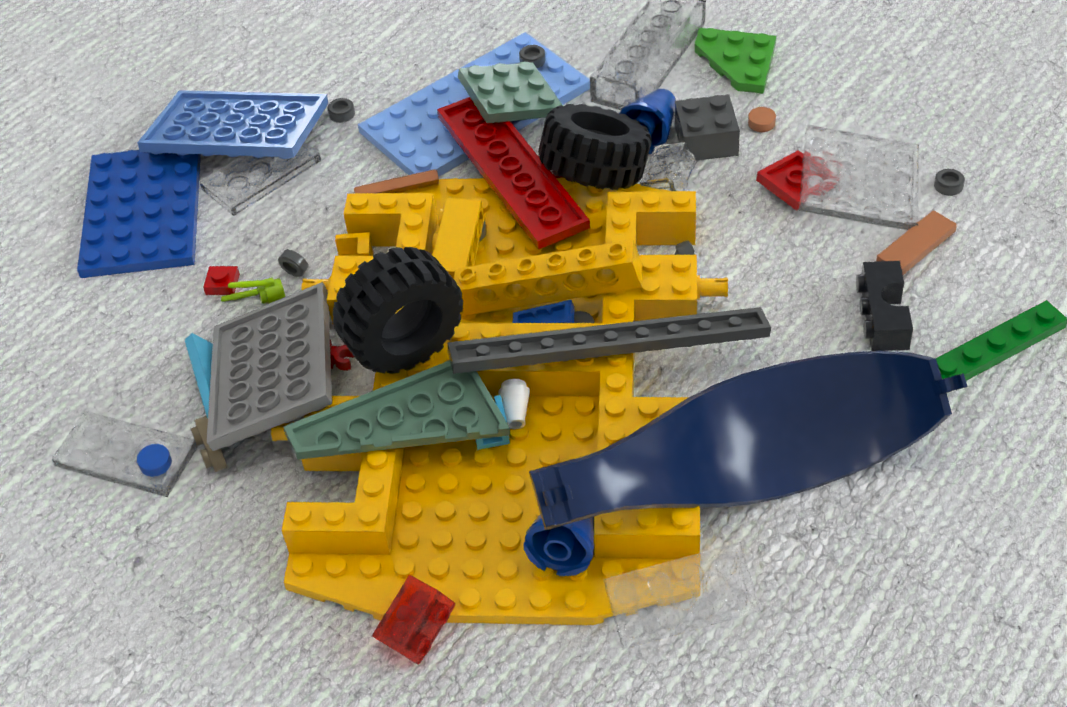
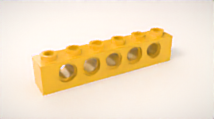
(550, 277)

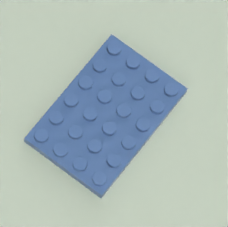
(234, 124)

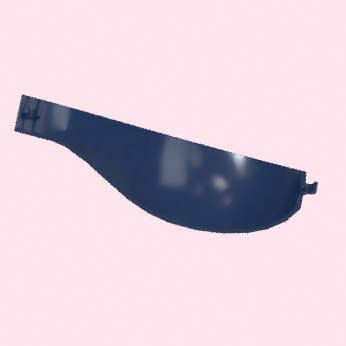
(757, 437)

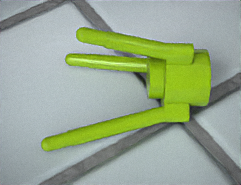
(267, 289)

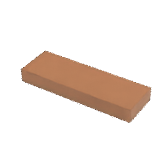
(401, 183)
(919, 241)

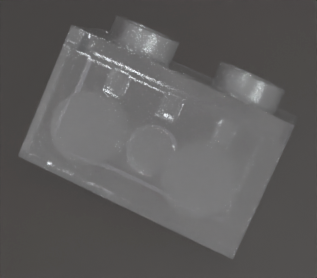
(669, 167)

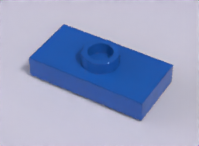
(553, 313)

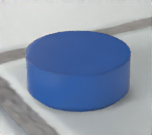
(154, 460)

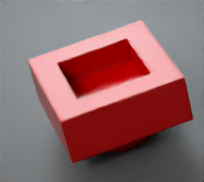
(218, 279)

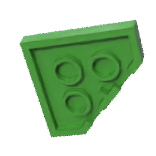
(738, 55)

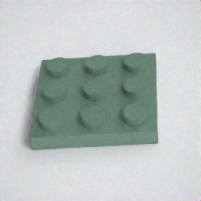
(508, 91)

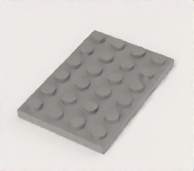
(269, 367)

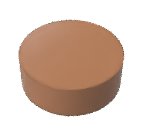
(761, 119)

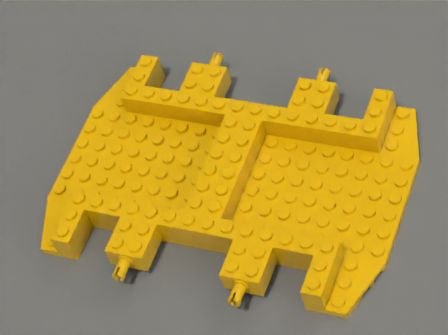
(464, 511)

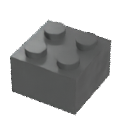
(708, 126)

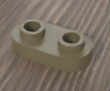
(211, 458)

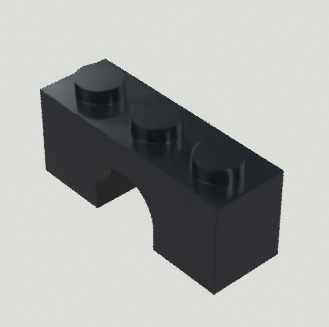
(885, 324)

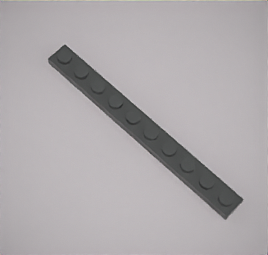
(607, 340)

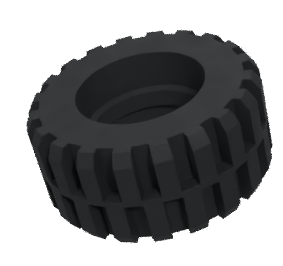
(594, 146)
(377, 290)

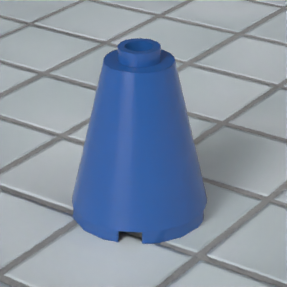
(655, 113)
(561, 548)

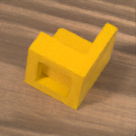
(354, 244)

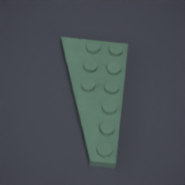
(406, 413)

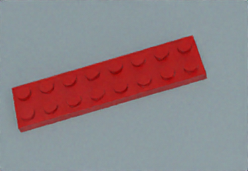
(515, 174)

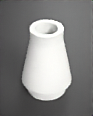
(515, 401)

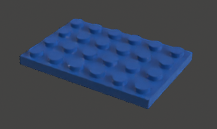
(139, 213)

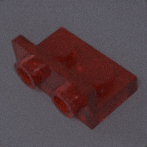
(414, 619)

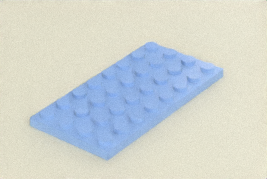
(420, 142)

